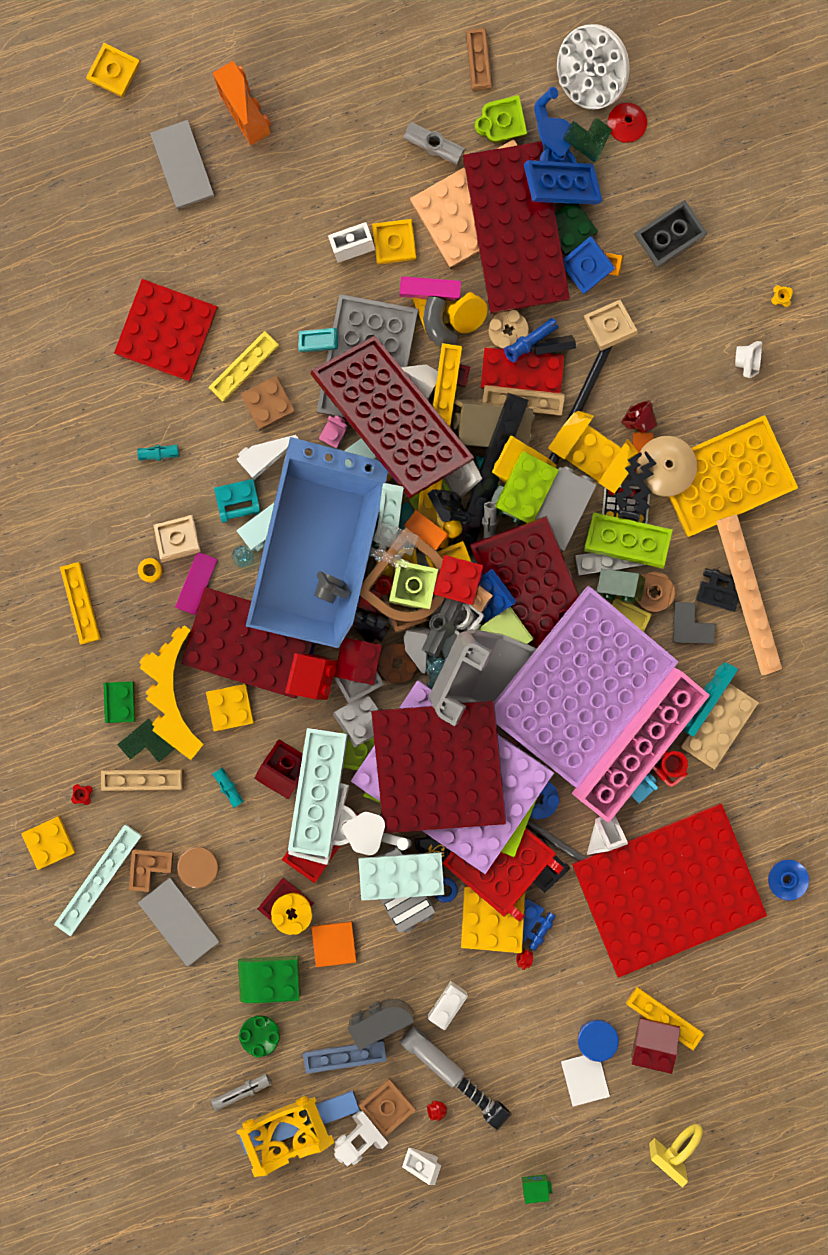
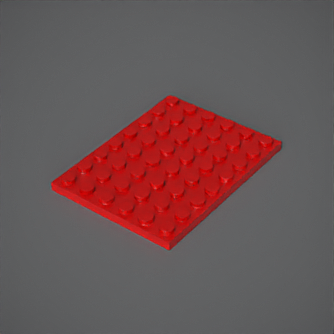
(669, 890)

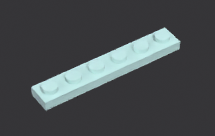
(98, 880)

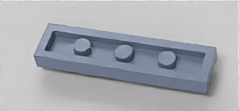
(343, 1057)

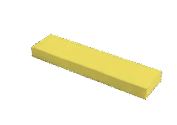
(243, 366)

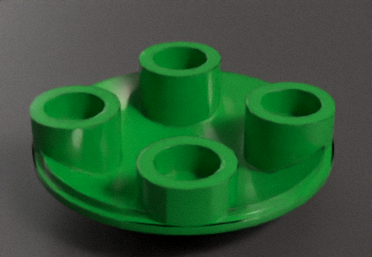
(259, 1036)

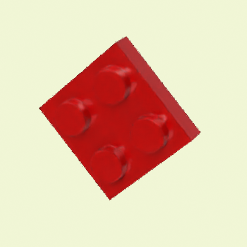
(458, 580)

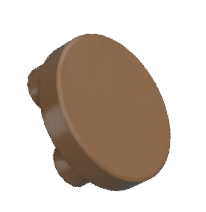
(198, 867)

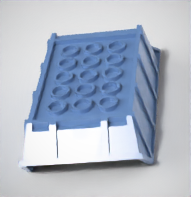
(317, 524)

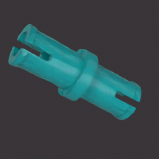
(158, 452)
(227, 787)

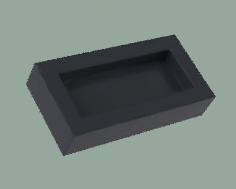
(554, 345)

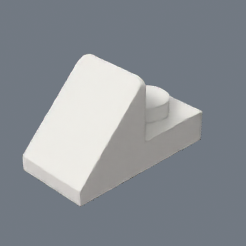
(422, 1165)

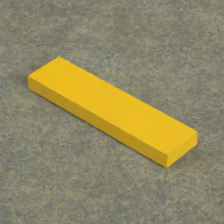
(80, 603)
(656, 1011)

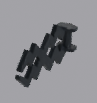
(636, 479)

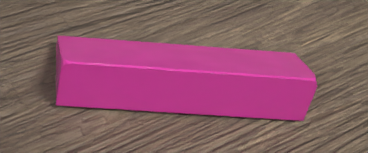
(425, 287)
(195, 583)

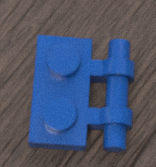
(532, 915)

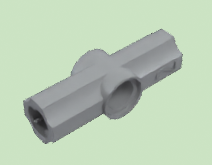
(422, 137)

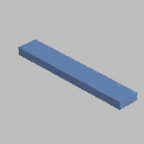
(329, 1111)

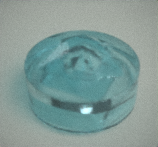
(242, 556)

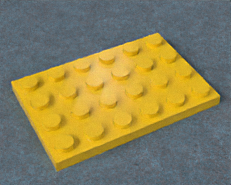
(733, 476)

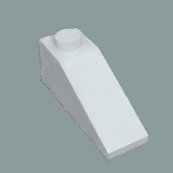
(262, 456)

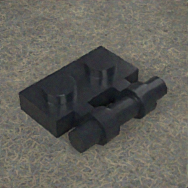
(716, 595)

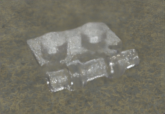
(396, 539)

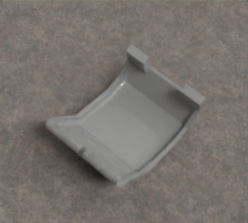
(476, 671)

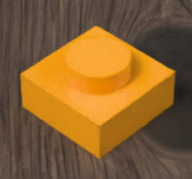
(617, 261)

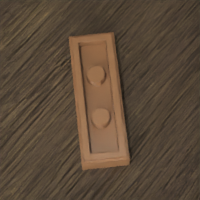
(478, 59)

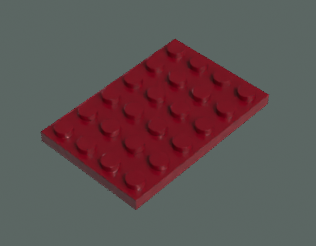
(533, 572)
(230, 649)

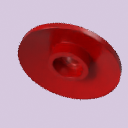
(625, 131)

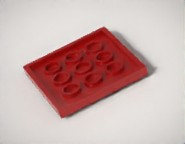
(165, 330)

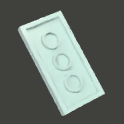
(401, 876)

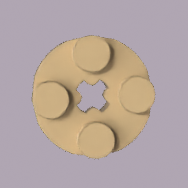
(511, 319)

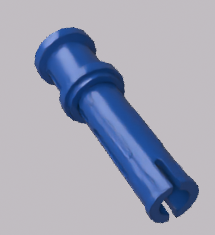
(525, 344)

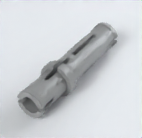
(221, 1102)

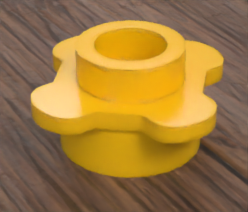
(787, 292)

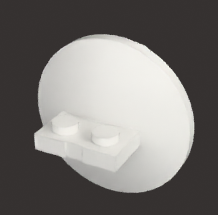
(593, 66)

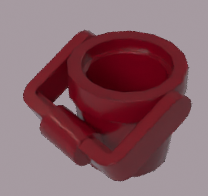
(641, 416)

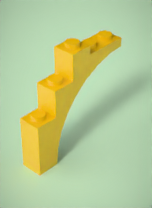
(161, 669)

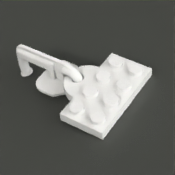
(361, 831)

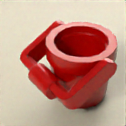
(673, 765)

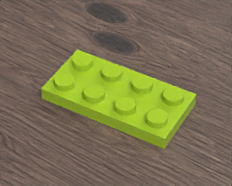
(628, 540)

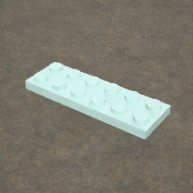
(318, 792)

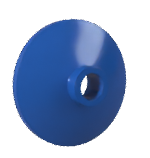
(798, 880)

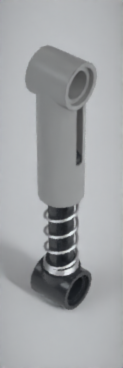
(418, 1044)

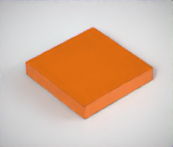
(333, 944)

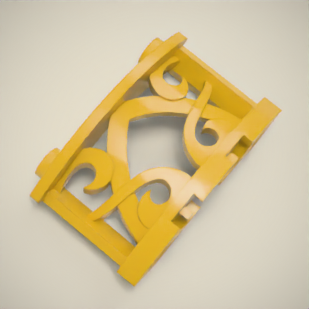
(270, 1161)

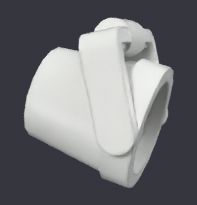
(749, 358)
(468, 619)

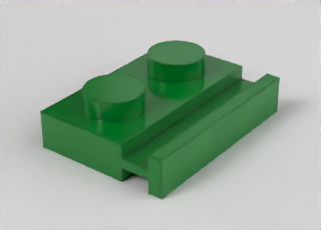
(119, 702)

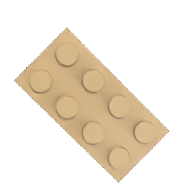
(720, 727)

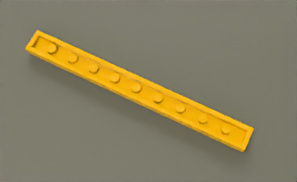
(443, 404)

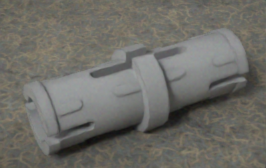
(489, 520)

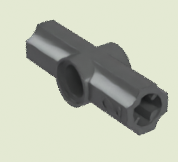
(441, 627)

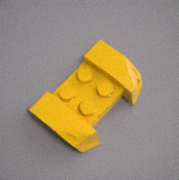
(593, 451)

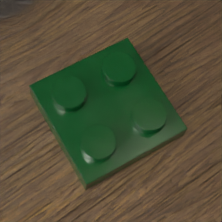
(573, 227)

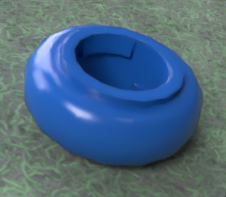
(452, 895)

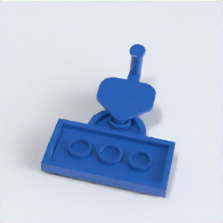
(558, 174)

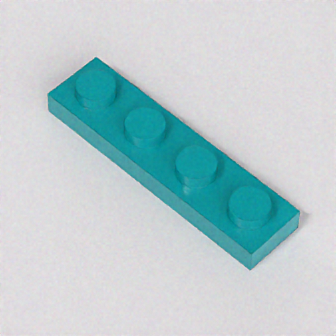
(715, 689)

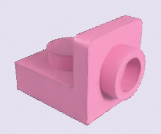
(333, 431)

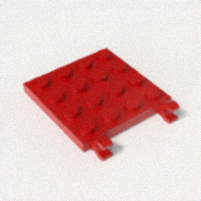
(508, 875)

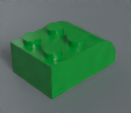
(269, 979)

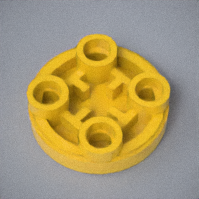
(468, 313)

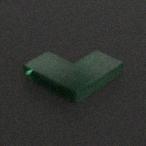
(588, 142)
(143, 738)

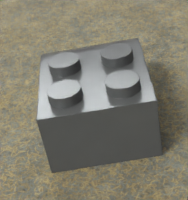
(671, 234)
(379, 1021)

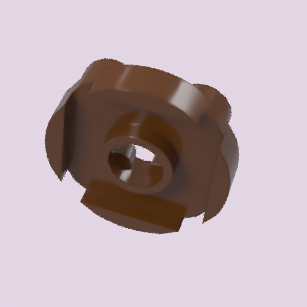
(392, 674)

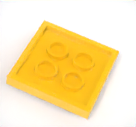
(487, 929)

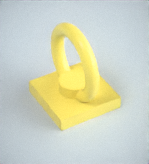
(670, 1160)

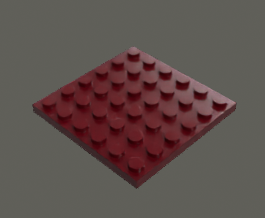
(438, 771)

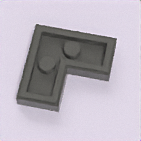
(685, 628)

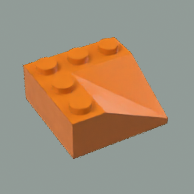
(235, 94)

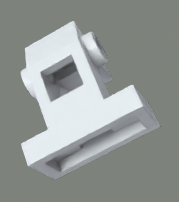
(344, 1149)

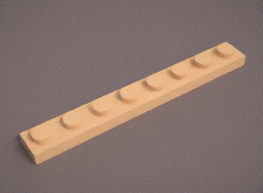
(749, 594)

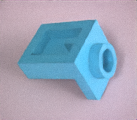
(644, 788)

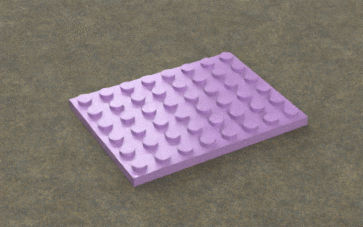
(582, 687)
(522, 783)

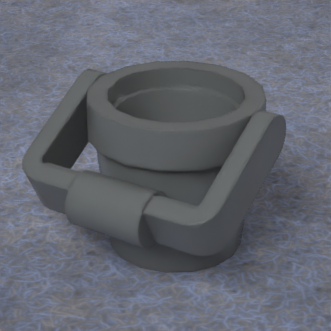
(330, 587)

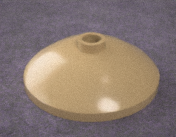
(669, 480)

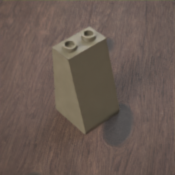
(476, 421)

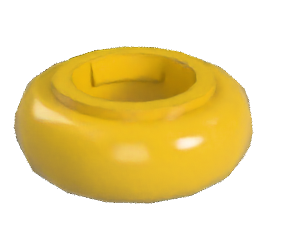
(141, 570)

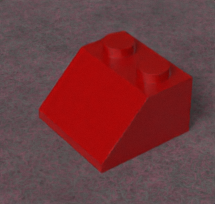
(311, 676)

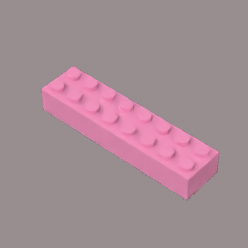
(641, 745)

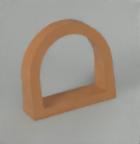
(384, 608)

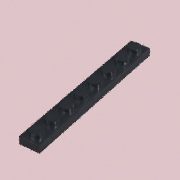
(484, 490)

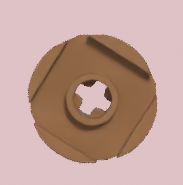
(666, 590)

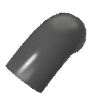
(435, 324)

